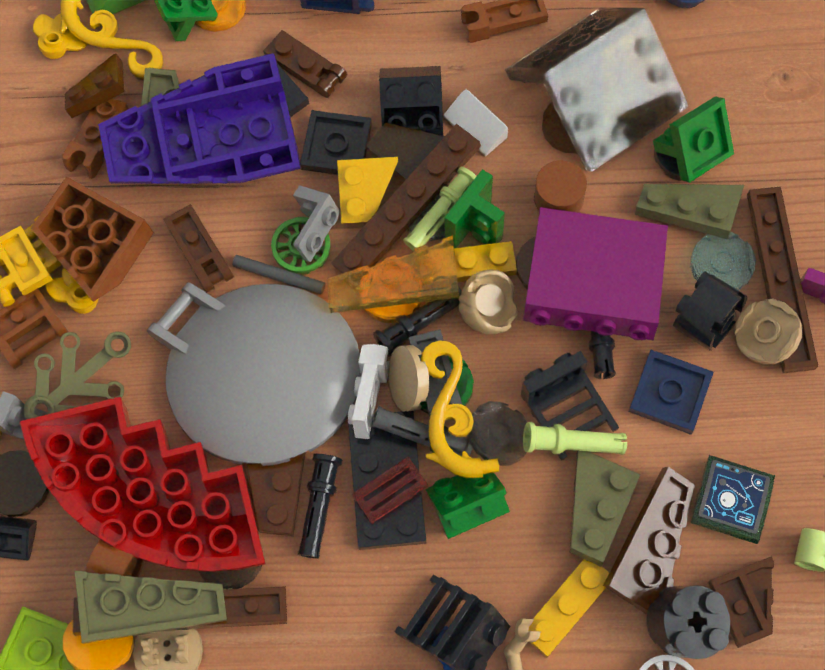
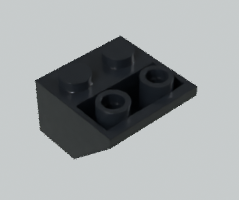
(412, 98)

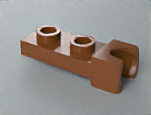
(501, 17)
(87, 144)

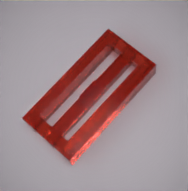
(396, 501)

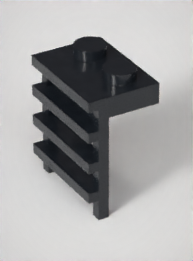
(558, 383)
(469, 637)

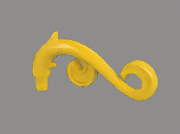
(105, 37)
(442, 411)

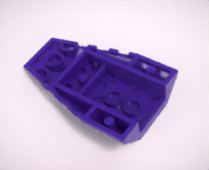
(208, 130)

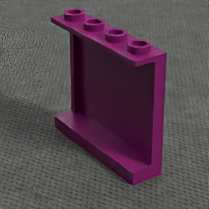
(596, 274)

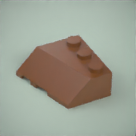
(91, 237)

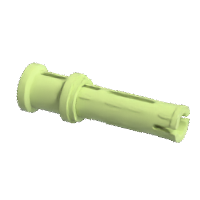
(436, 215)
(559, 439)

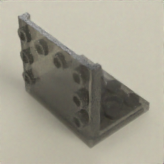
(605, 81)

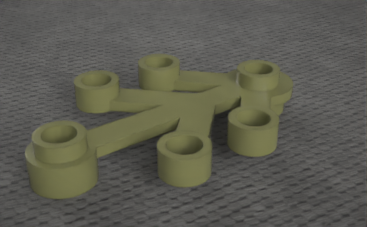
(73, 382)

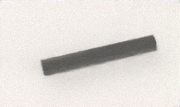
(278, 274)

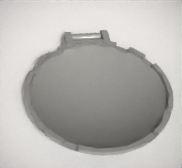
(259, 371)

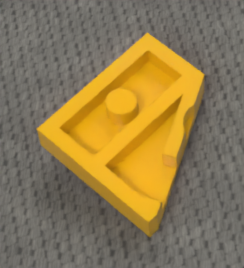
(363, 186)

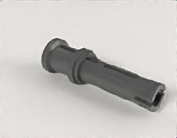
(416, 431)

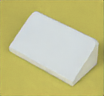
(477, 120)

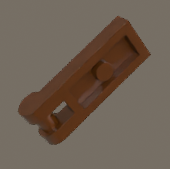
(305, 64)
(198, 247)

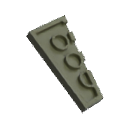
(131, 606)

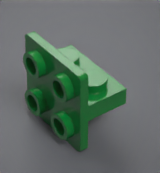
(183, 14)
(467, 502)

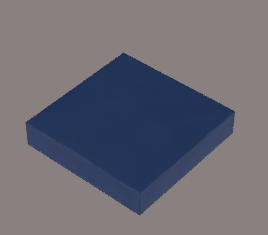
(671, 392)

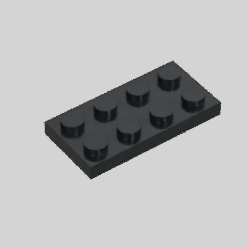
(371, 459)

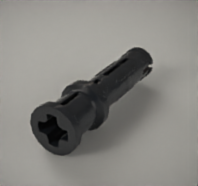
(407, 329)
(320, 489)

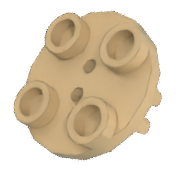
(185, 650)

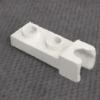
(373, 372)

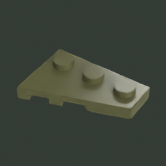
(692, 206)
(600, 502)

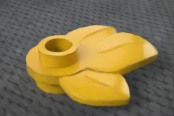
(51, 41)
(69, 291)

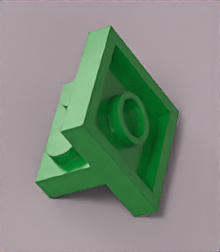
(698, 139)
(476, 214)

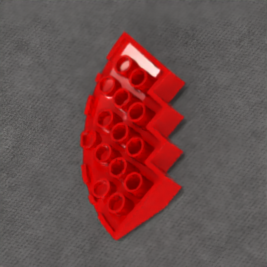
(141, 493)

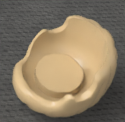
(488, 302)

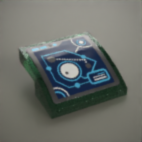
(733, 499)

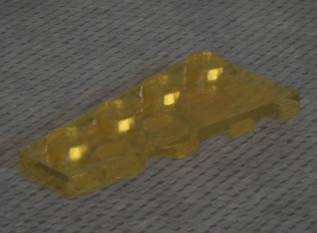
(413, 278)

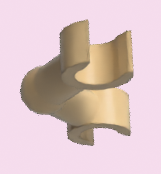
(521, 638)

